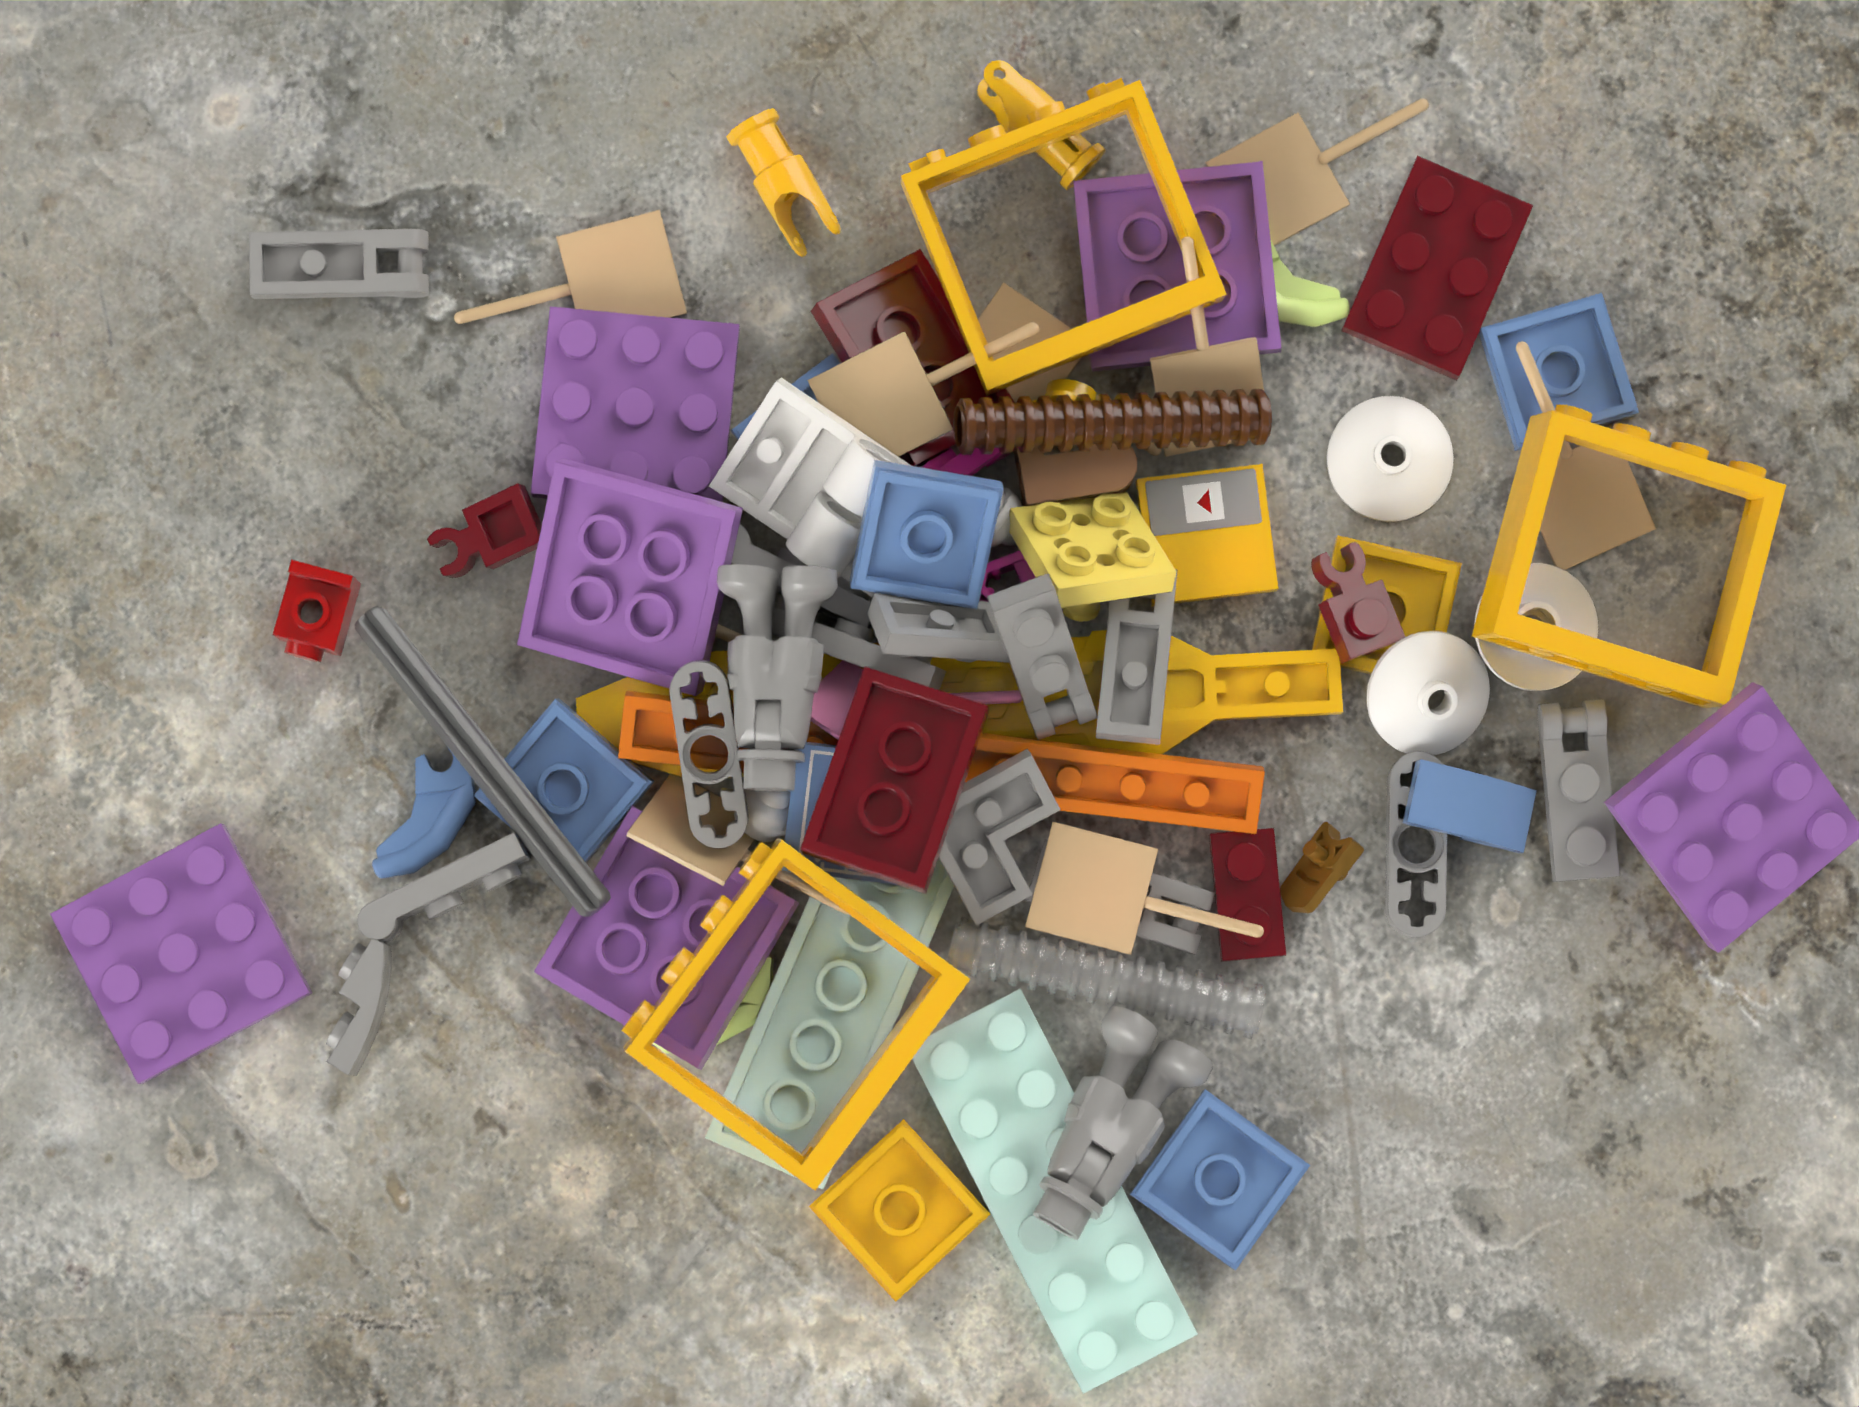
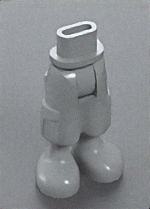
(771, 678)
(1105, 1128)

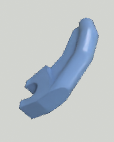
(437, 816)

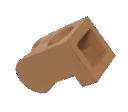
(1074, 474)

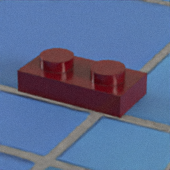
(1248, 891)

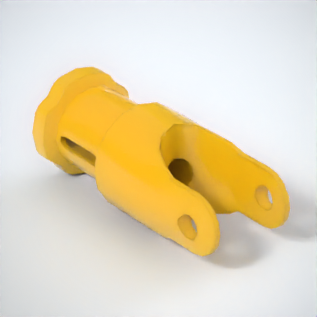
(1019, 97)
(780, 175)

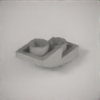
(368, 985)

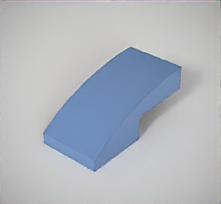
(1469, 806)

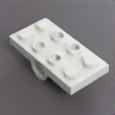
(803, 476)

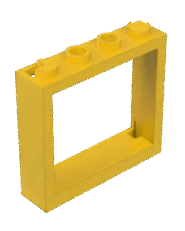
(1047, 127)
(1519, 531)
(875, 1078)

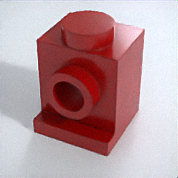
(338, 598)

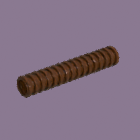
(1112, 421)

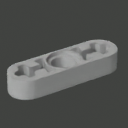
(731, 799)
(1401, 892)

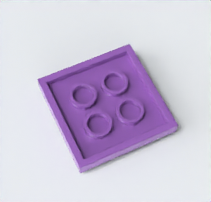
(1134, 255)
(636, 397)
(627, 574)
(1735, 817)
(653, 913)
(181, 953)

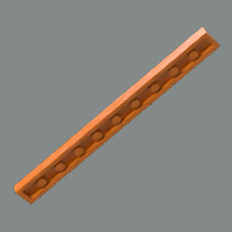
(1078, 775)

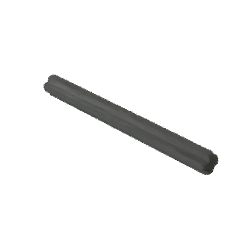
(482, 761)

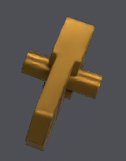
(1321, 866)

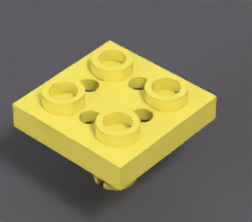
(1083, 555)

